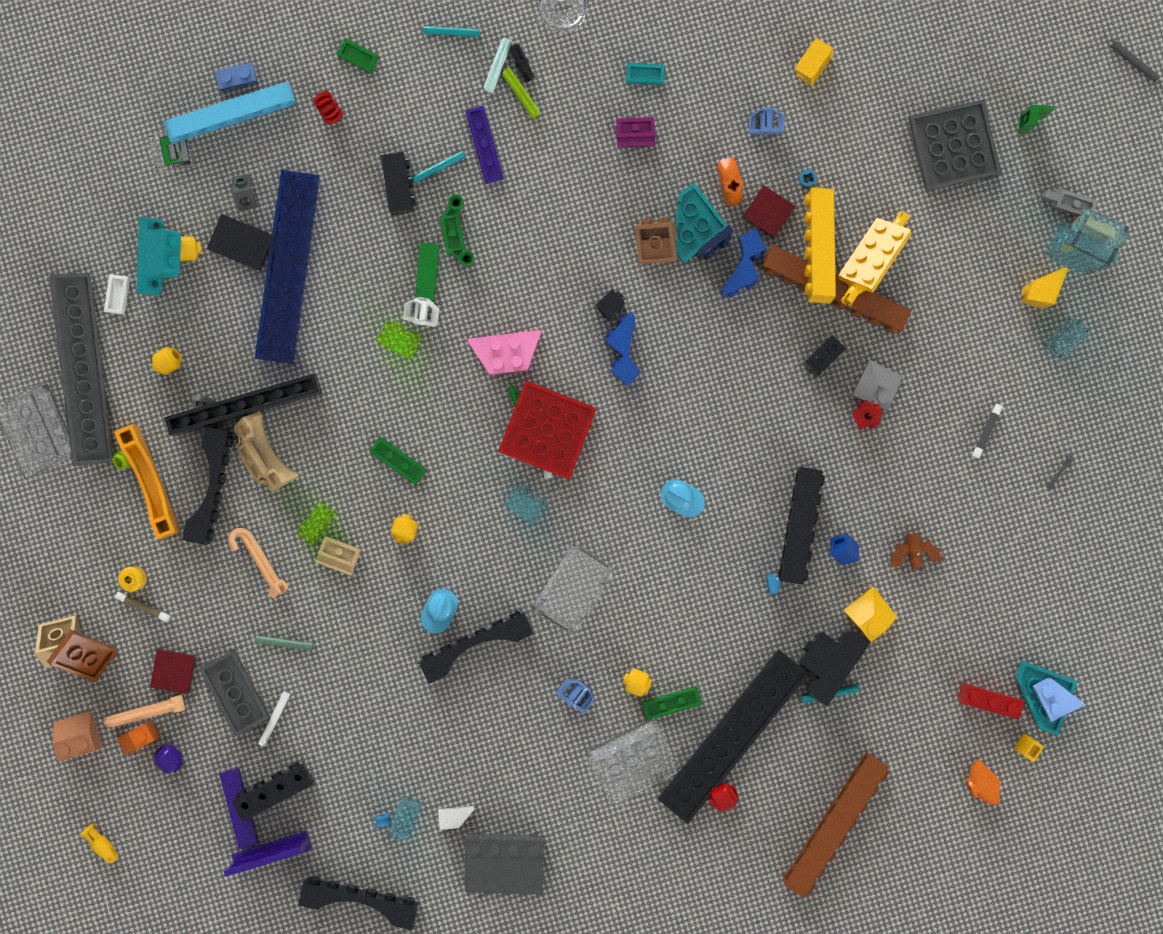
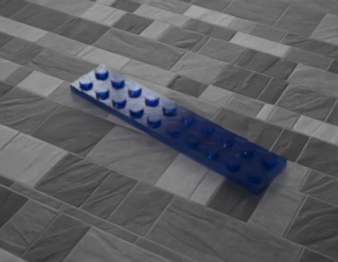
(287, 267)

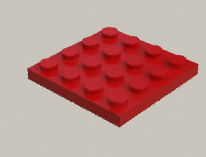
(547, 430)

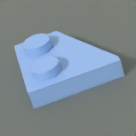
(1055, 699)

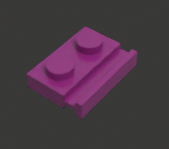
(635, 132)

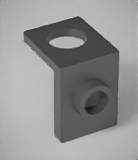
(243, 188)

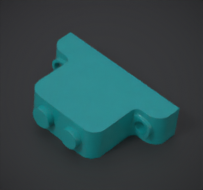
(157, 255)

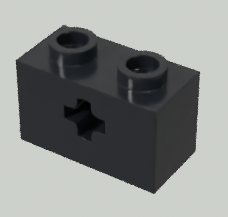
(823, 356)

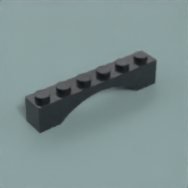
(216, 447)
(513, 629)
(399, 911)

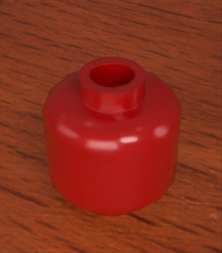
(723, 797)

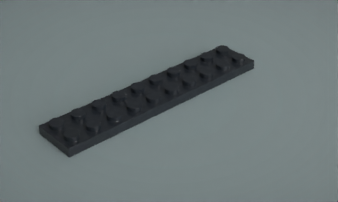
(733, 736)

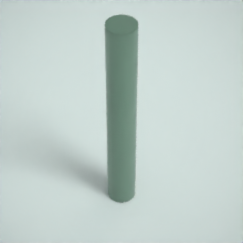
(284, 642)

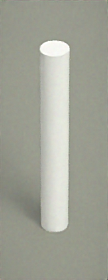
(274, 718)

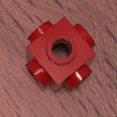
(867, 421)

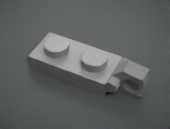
(1068, 201)

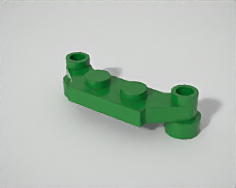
(453, 232)

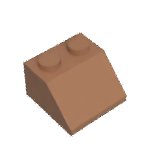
(75, 736)

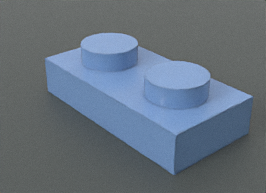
(236, 76)

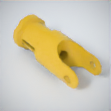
(99, 844)

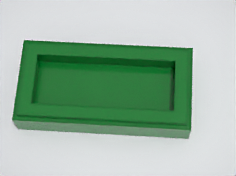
(357, 56)

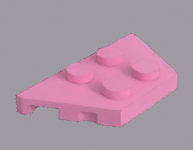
(506, 352)

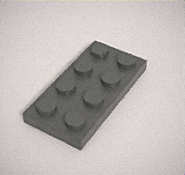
(234, 693)

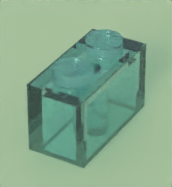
(525, 504)

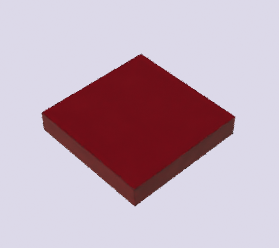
(768, 211)
(173, 671)

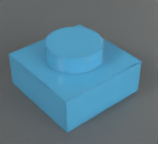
(773, 583)

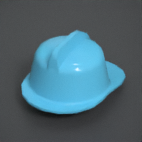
(682, 498)
(439, 611)

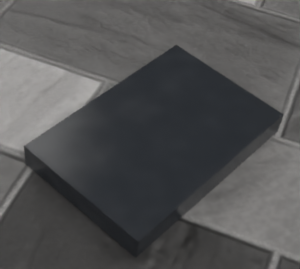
(240, 242)

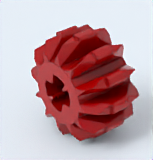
(328, 107)

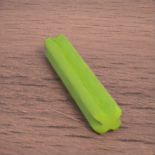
(521, 93)

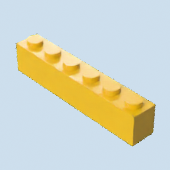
(820, 245)

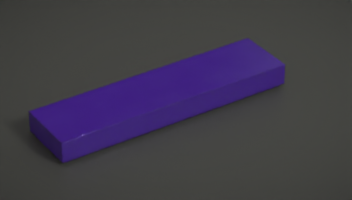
(484, 144)
(244, 831)

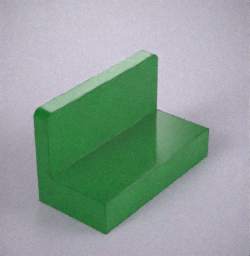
(1029, 118)

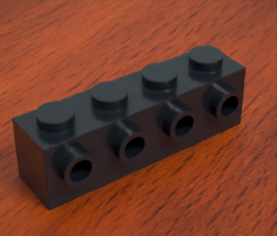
(273, 791)

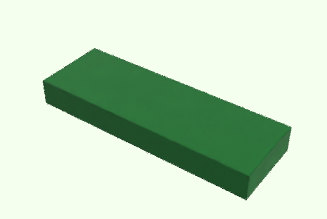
(427, 271)
(398, 460)
(671, 702)

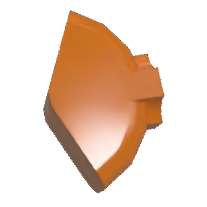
(730, 182)
(983, 783)

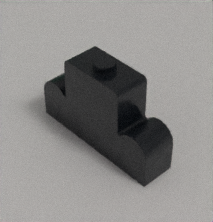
(831, 662)

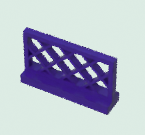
(268, 853)

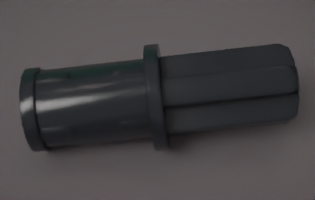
(521, 62)

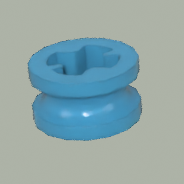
(813, 177)
(382, 820)

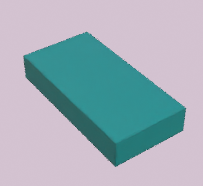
(645, 74)

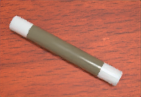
(143, 607)

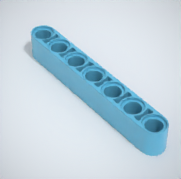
(229, 112)

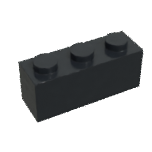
(398, 183)

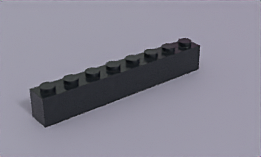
(243, 405)

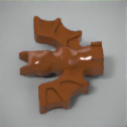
(914, 549)

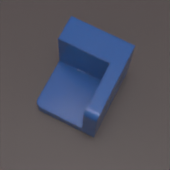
(844, 549)

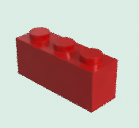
(990, 701)

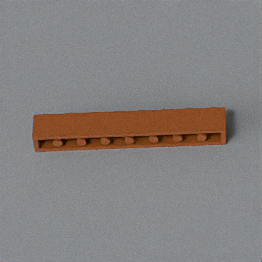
(867, 304)
(835, 824)

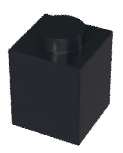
(611, 304)

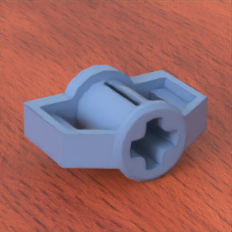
(766, 122)
(576, 694)

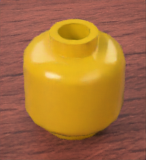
(189, 248)
(166, 360)
(404, 529)
(132, 579)
(637, 682)

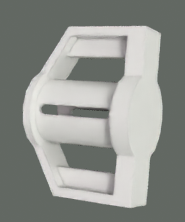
(421, 312)

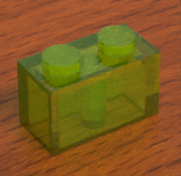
(399, 340)
(317, 523)

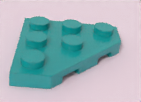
(695, 222)
(1030, 675)

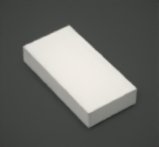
(116, 294)

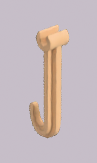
(277, 586)
(175, 704)

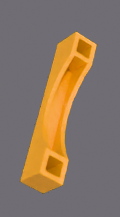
(158, 505)

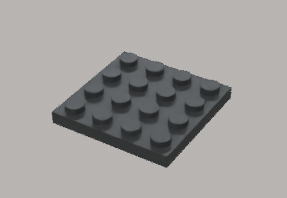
(954, 145)

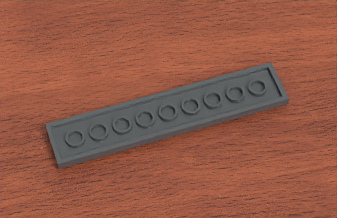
(81, 368)

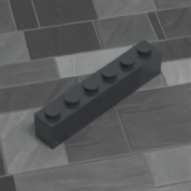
(800, 525)

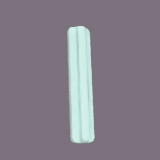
(497, 65)

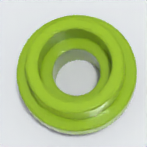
(120, 461)

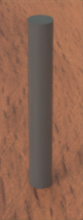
(1135, 61)

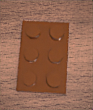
(82, 656)

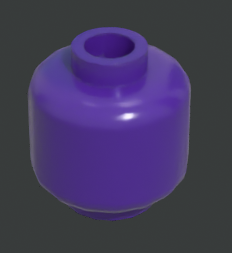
(168, 758)

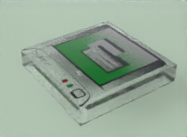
(169, 155)

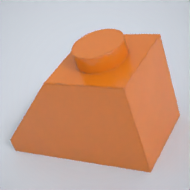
(139, 737)

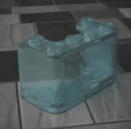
(1089, 242)

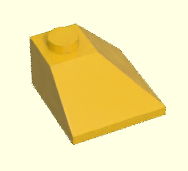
(1045, 290)
(870, 614)

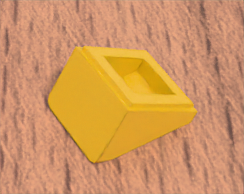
(1028, 747)

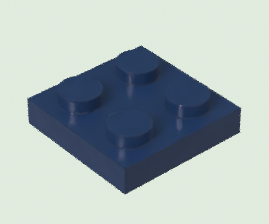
(710, 247)

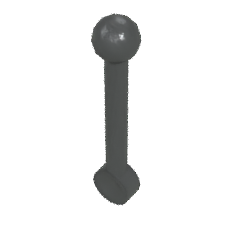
(1050, 485)

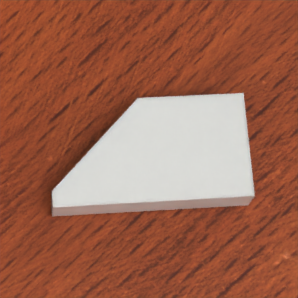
(453, 817)

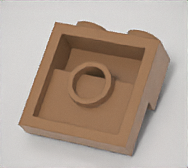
(656, 240)

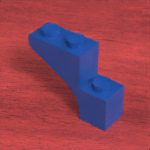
(745, 273)
(620, 342)

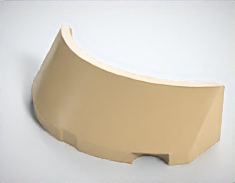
(258, 454)

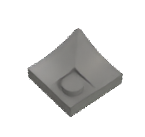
(877, 385)

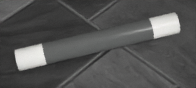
(987, 431)

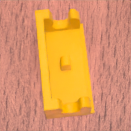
(814, 61)

